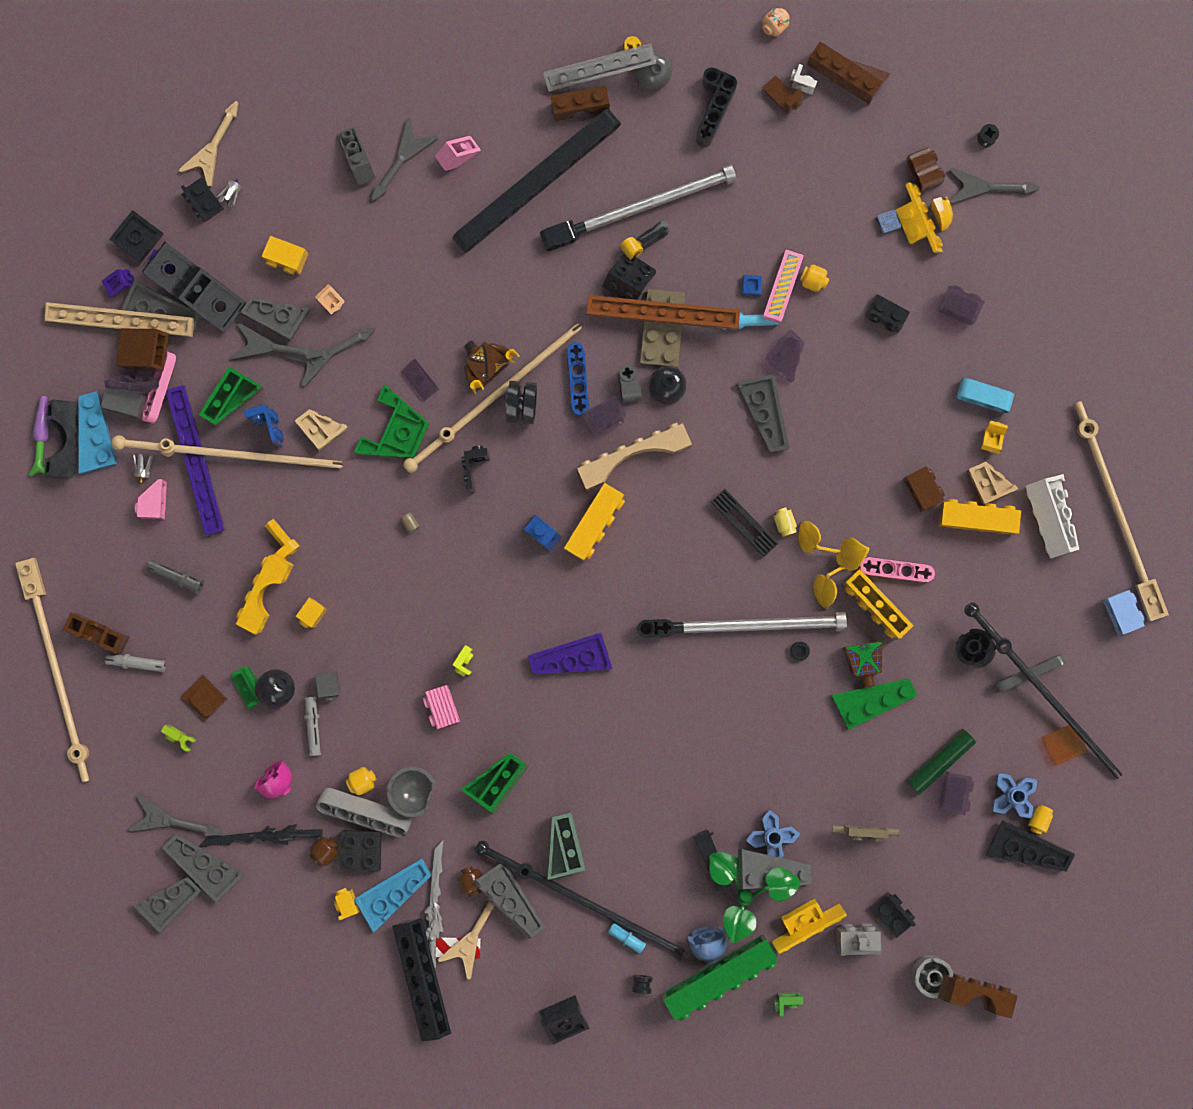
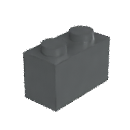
(124, 402)

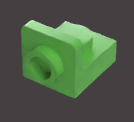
(792, 1000)

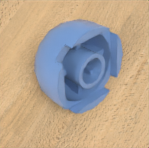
(708, 943)

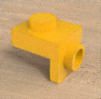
(993, 437)

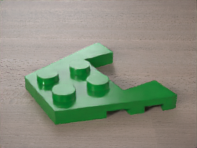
(402, 433)

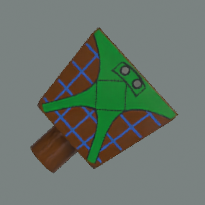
(864, 661)

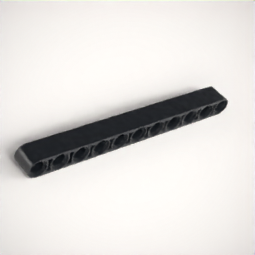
(536, 180)

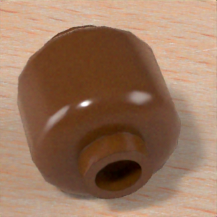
(324, 851)
(466, 880)

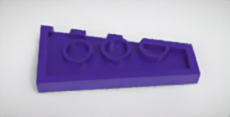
(575, 656)

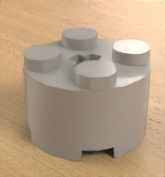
(923, 968)

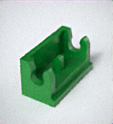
(245, 682)

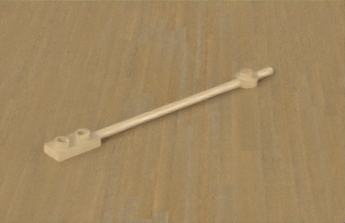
(32, 589)
(1147, 589)

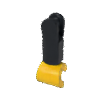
(635, 248)

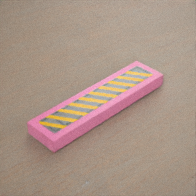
(783, 286)

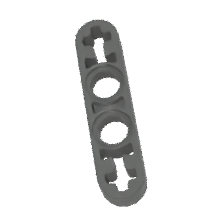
(1037, 669)

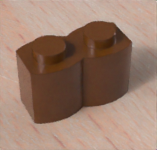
(925, 169)

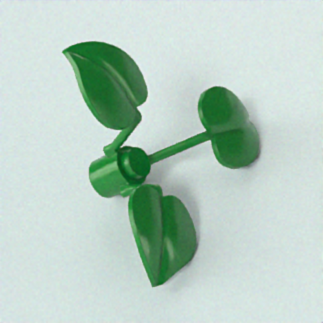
(740, 922)

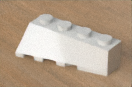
(1053, 515)

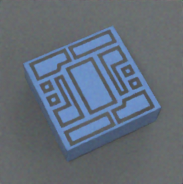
(888, 222)

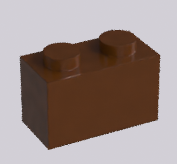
(924, 488)

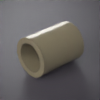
(410, 523)

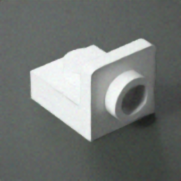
(803, 83)

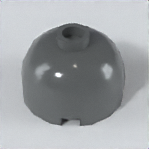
(655, 75)

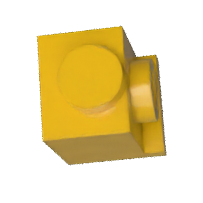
(345, 903)

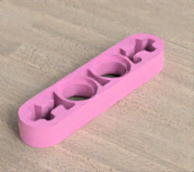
(156, 396)
(896, 570)

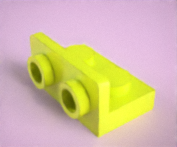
(464, 657)

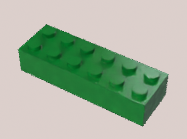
(719, 977)

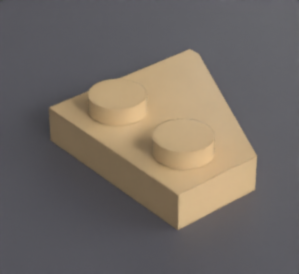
(319, 429)
(989, 483)

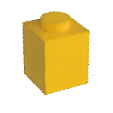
(311, 613)

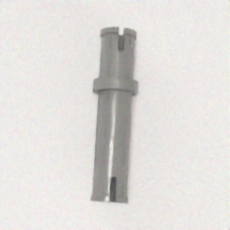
(135, 662)
(312, 726)

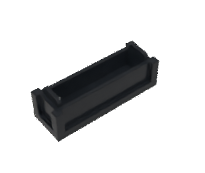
(706, 848)

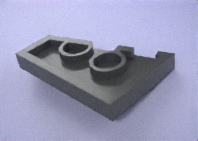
(276, 317)

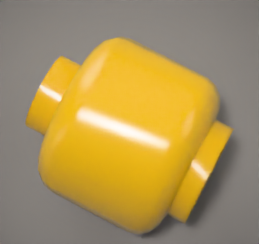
(814, 278)
(361, 781)

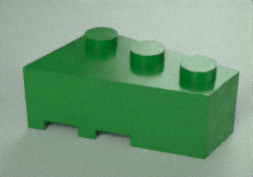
(229, 396)
(497, 782)

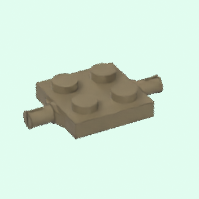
(859, 832)

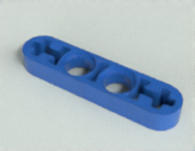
(578, 379)

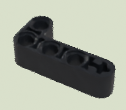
(714, 109)

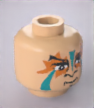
(775, 22)

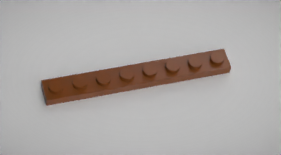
(663, 312)

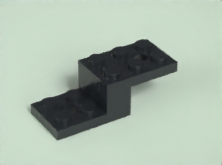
(194, 287)

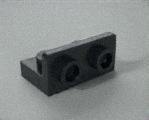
(202, 198)
(887, 313)
(891, 913)

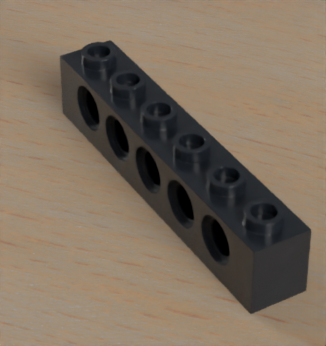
(421, 979)

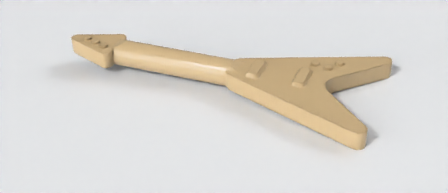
(207, 156)
(467, 945)

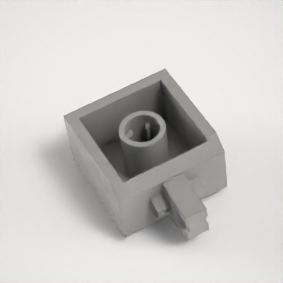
(858, 940)

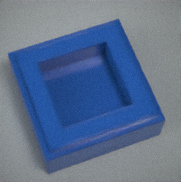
(751, 285)

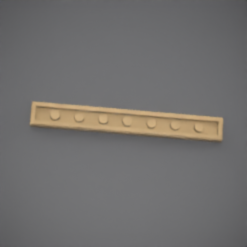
(118, 319)

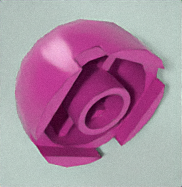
(275, 781)

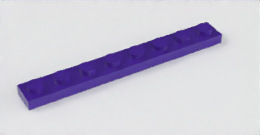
(195, 463)

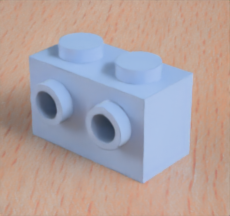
(1124, 612)

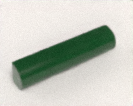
(941, 761)

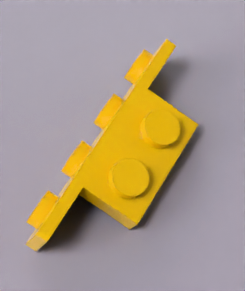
(916, 221)
(806, 922)

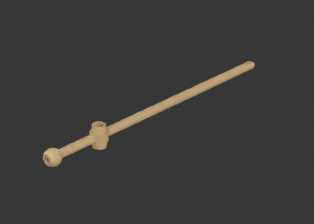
(168, 448)
(412, 464)

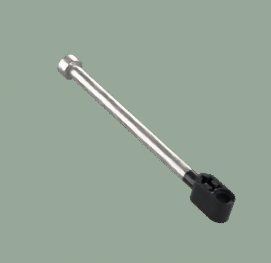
(567, 232)
(837, 621)

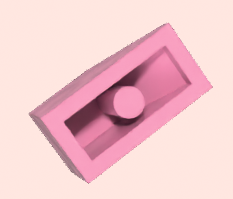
(457, 152)
(152, 502)

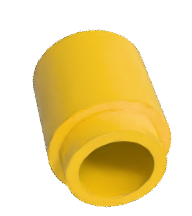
(1040, 819)

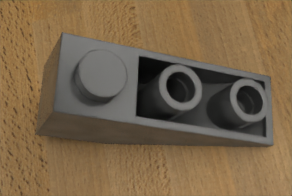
(356, 156)

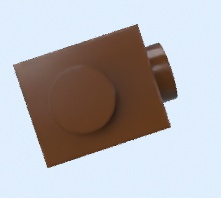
(783, 95)

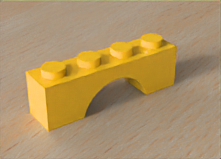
(253, 615)

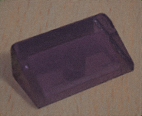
(420, 379)

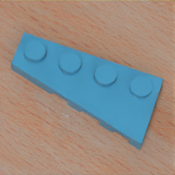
(94, 436)
(386, 897)

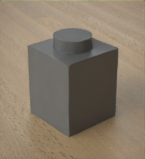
(328, 685)

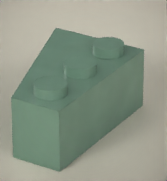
(565, 847)

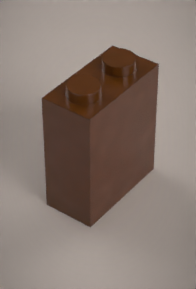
(142, 349)

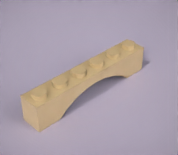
(670, 441)

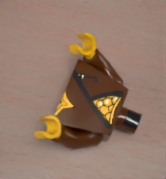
(486, 363)

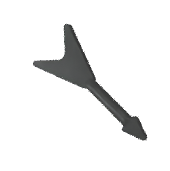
(408, 149)
(975, 186)
(260, 345)
(316, 364)
(158, 817)

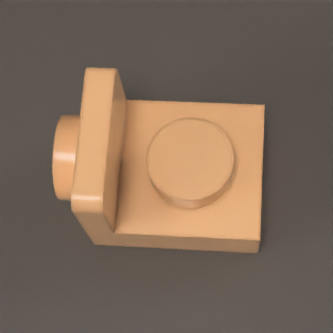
(330, 299)

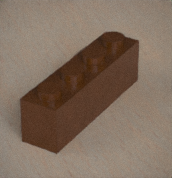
(851, 75)

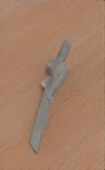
(432, 911)

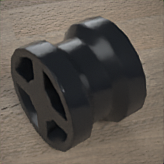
(986, 139)
(642, 984)

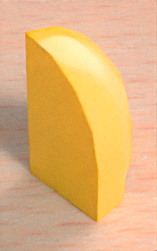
(943, 212)

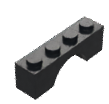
(62, 416)

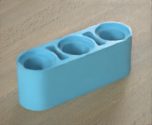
(985, 395)

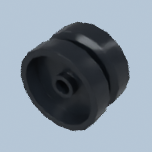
(518, 402)

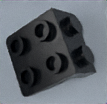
(628, 277)
(477, 454)

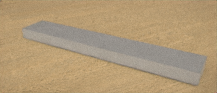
(599, 67)

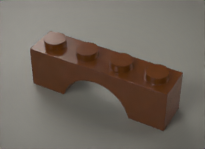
(960, 992)

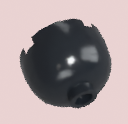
(667, 385)
(975, 648)
(275, 688)

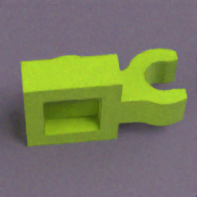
(174, 734)

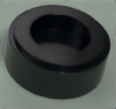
(799, 651)

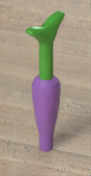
(40, 435)

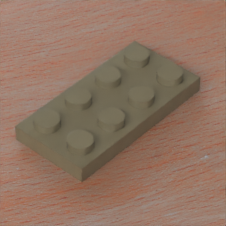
(662, 340)

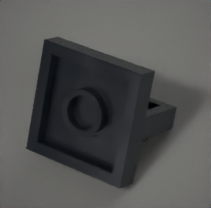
(563, 1019)

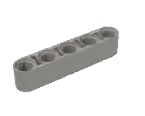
(363, 812)

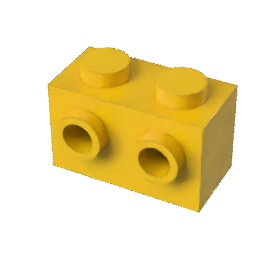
(284, 255)

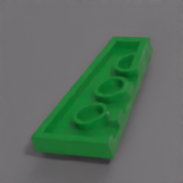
(868, 702)

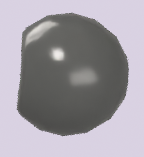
(410, 791)

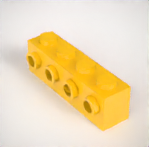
(979, 518)
(594, 522)
(880, 607)

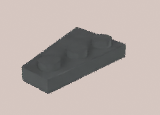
(168, 903)

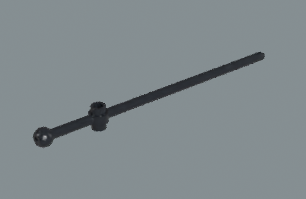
(973, 610)
(483, 849)

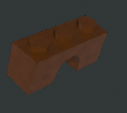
(592, 100)
(96, 632)

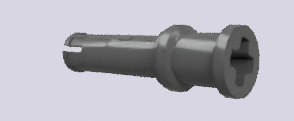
(183, 580)

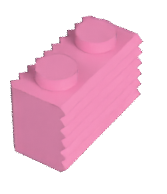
(441, 707)

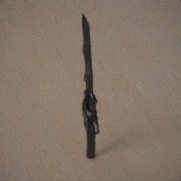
(267, 834)

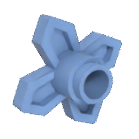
(1006, 801)
(771, 825)

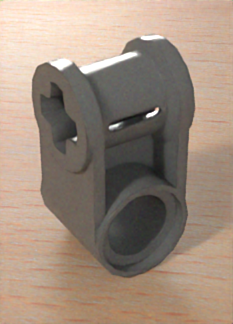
(630, 387)

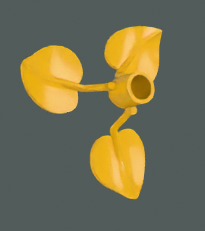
(849, 557)

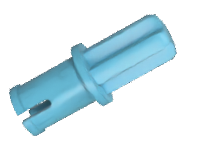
(627, 938)

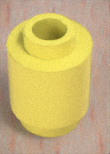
(785, 522)

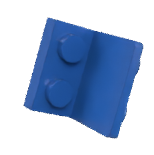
(262, 415)

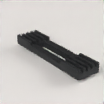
(724, 503)

